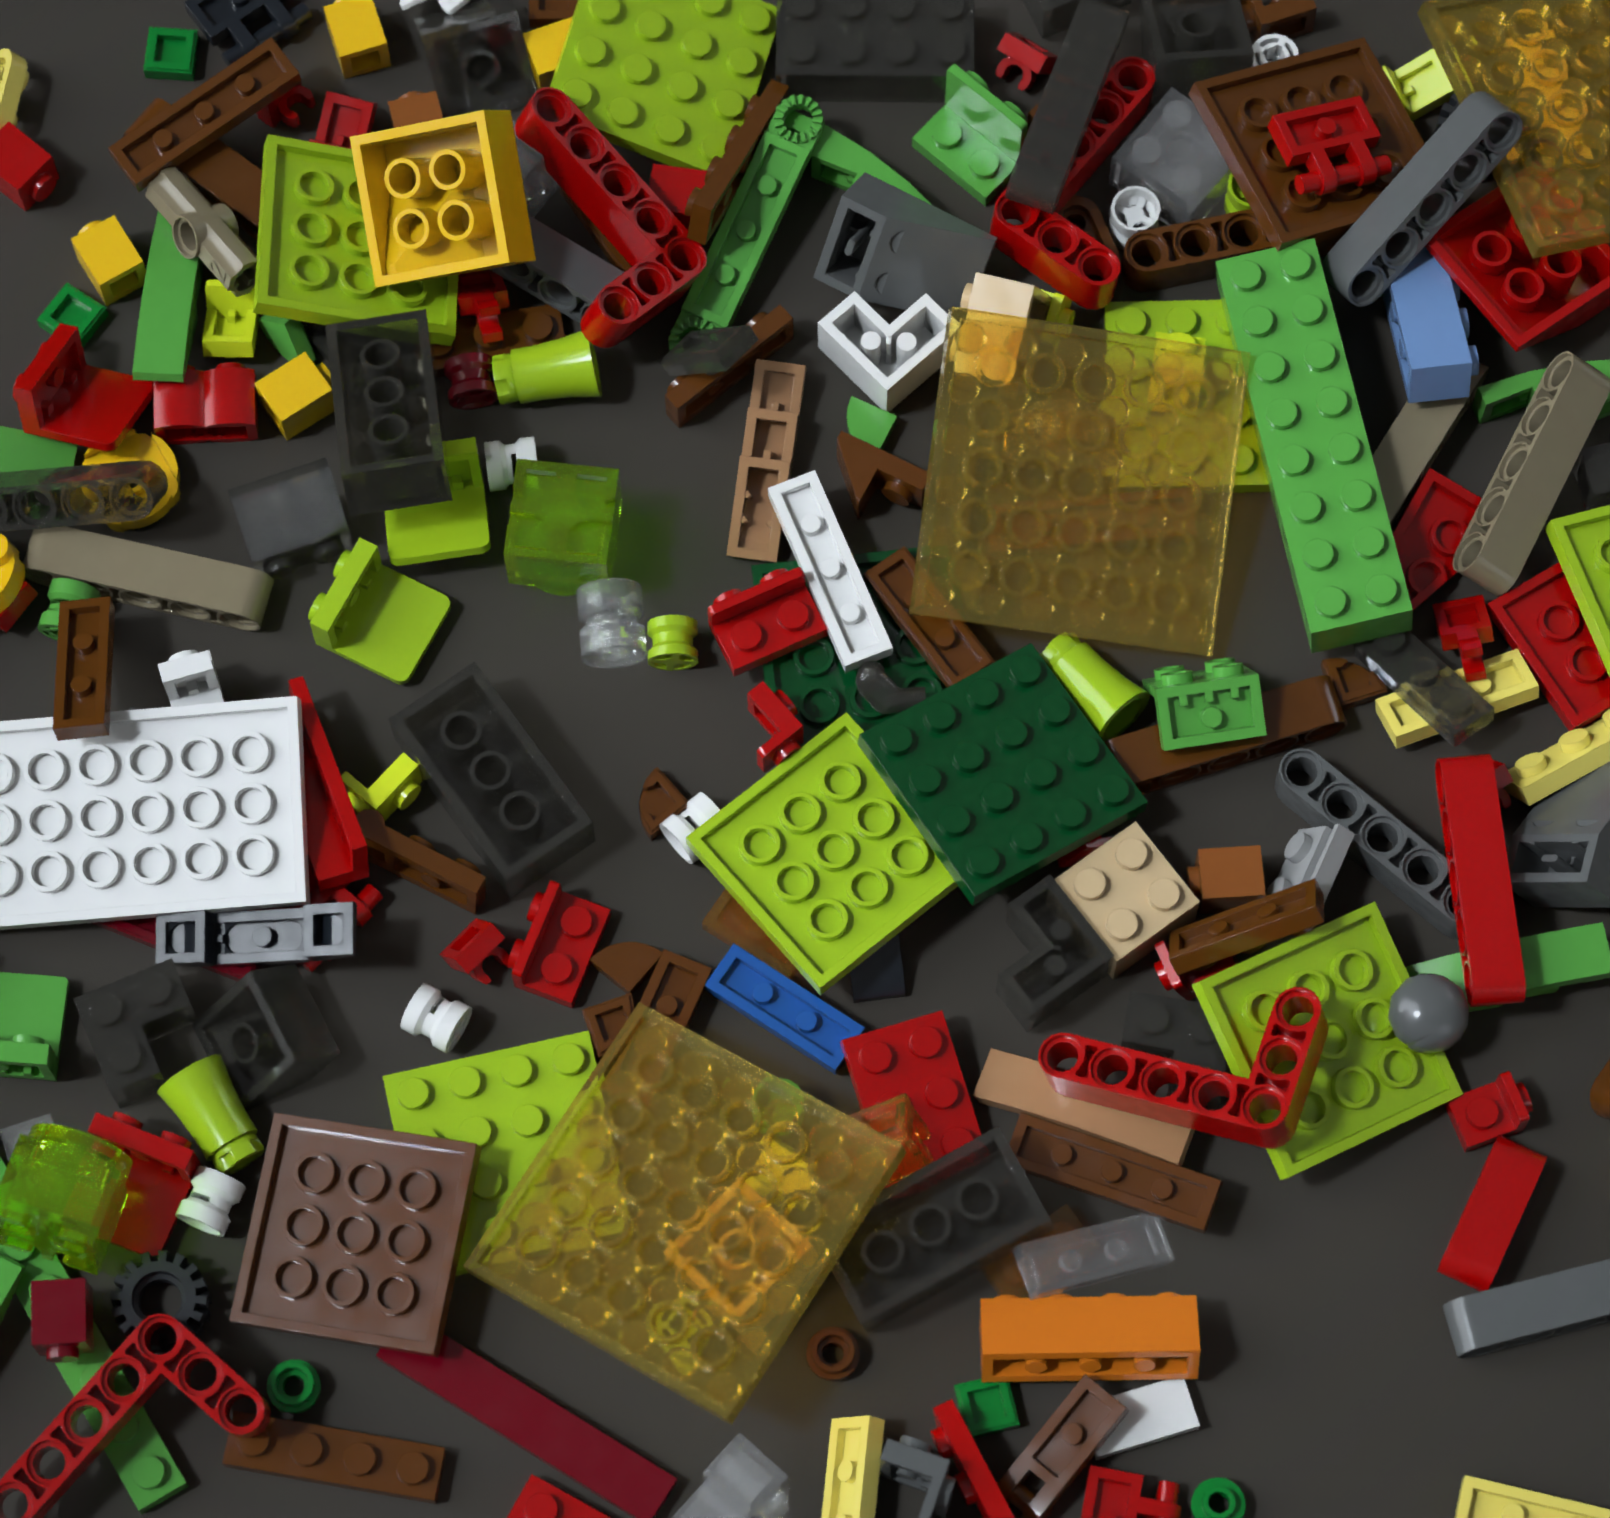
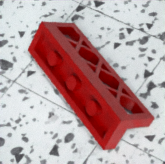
(333, 833)

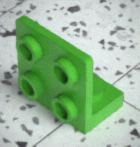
(973, 136)
(1206, 704)
(31, 1024)

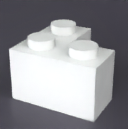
(881, 356)

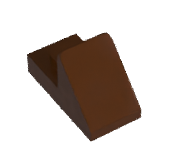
(870, 468)

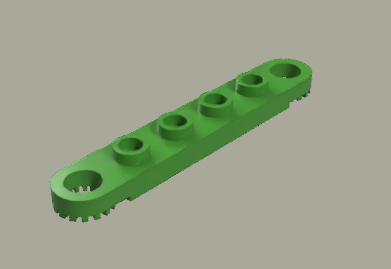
(750, 221)

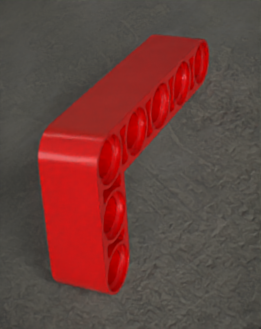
(622, 209)
(1081, 252)
(1199, 1084)
(118, 1410)

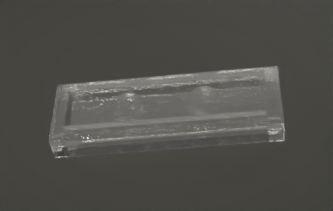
(1092, 1255)

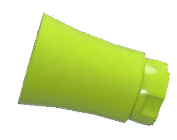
(548, 371)
(1095, 686)
(213, 1114)

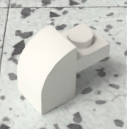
(191, 678)

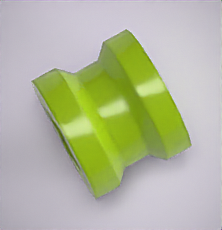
(672, 642)

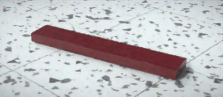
(538, 1426)

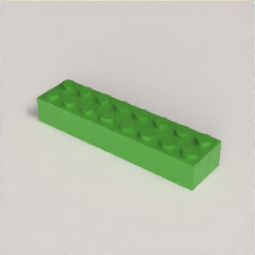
(1314, 447)

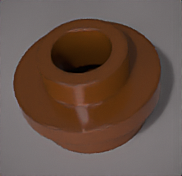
(833, 1337)

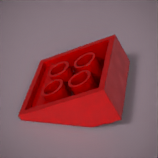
(1518, 293)

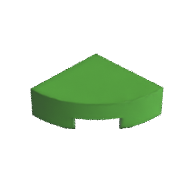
(286, 336)
(869, 422)

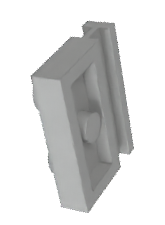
(1311, 855)

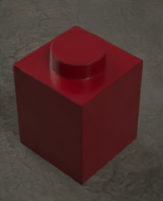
(62, 1319)

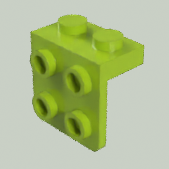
(446, 527)
(377, 615)

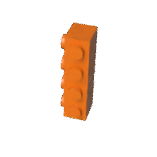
(1091, 1336)

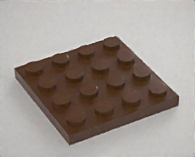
(1237, 117)
(356, 1234)

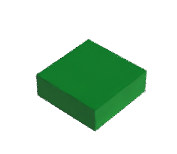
(171, 54)
(74, 309)
(986, 1407)

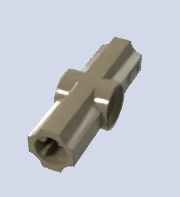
(204, 230)

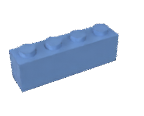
(1430, 332)

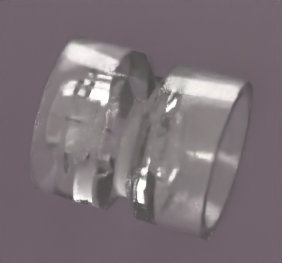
(610, 619)

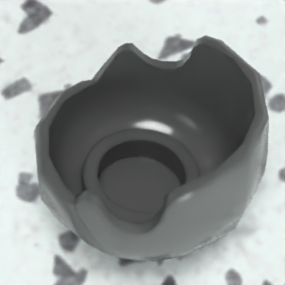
(1428, 1013)

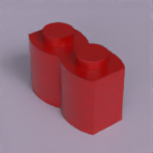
(208, 406)

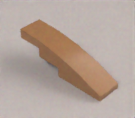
(765, 458)
(1022, 1087)

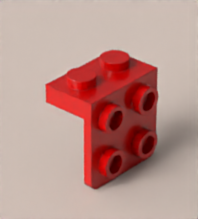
(76, 401)
(155, 1183)

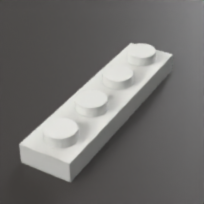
(830, 571)

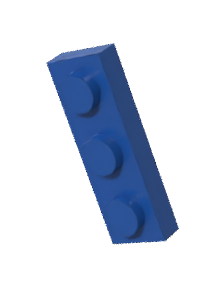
(782, 1007)

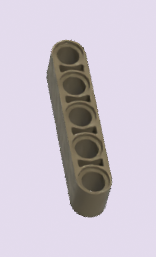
(1415, 443)
(1531, 473)
(151, 576)

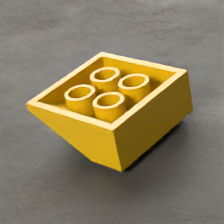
(442, 197)

